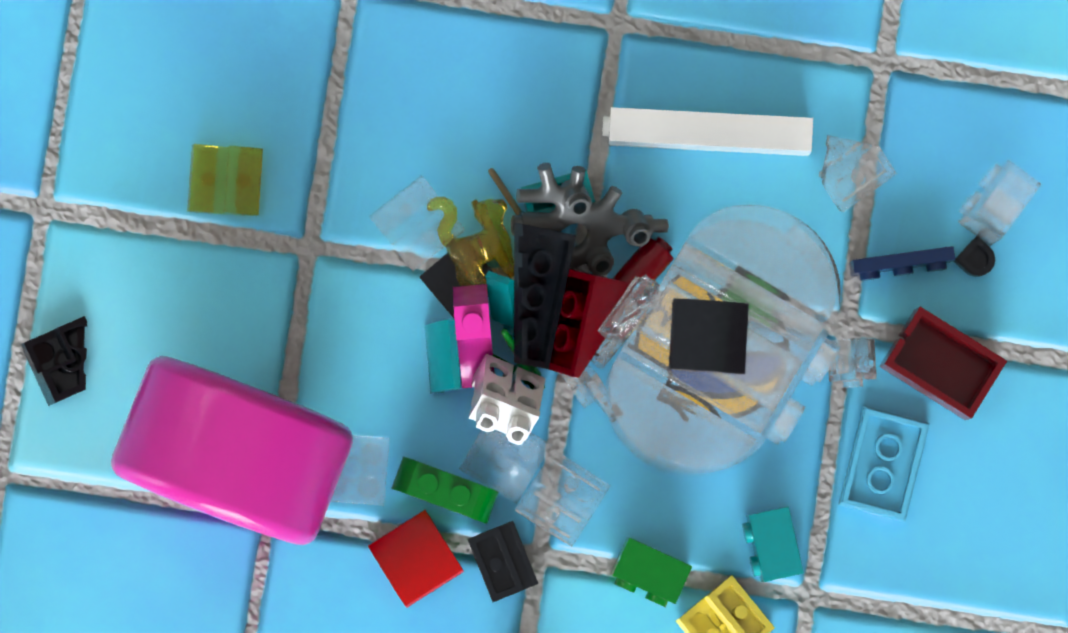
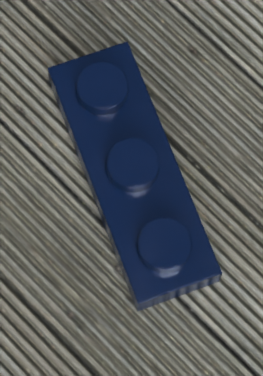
(902, 263)

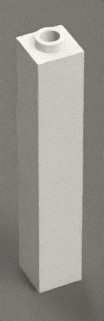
(708, 131)

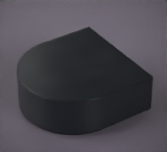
(976, 258)

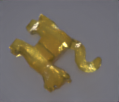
(479, 248)

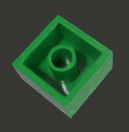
(650, 571)

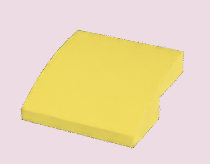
(725, 611)

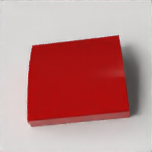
(415, 558)

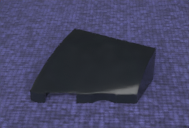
(59, 360)

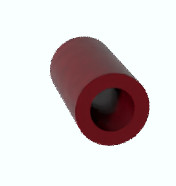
(647, 260)

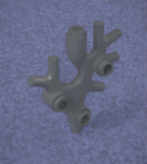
(576, 207)

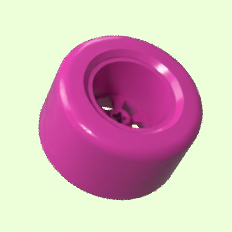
(232, 450)

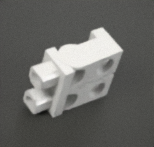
(504, 401)

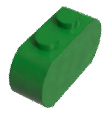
(445, 489)

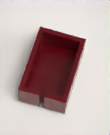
(943, 363)

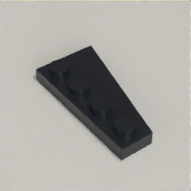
(540, 282)

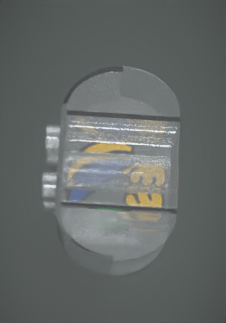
(715, 420)

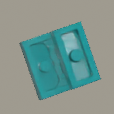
(442, 356)

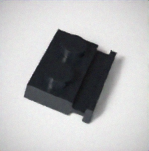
(502, 561)

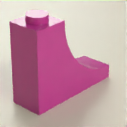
(472, 329)

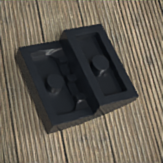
(708, 336)

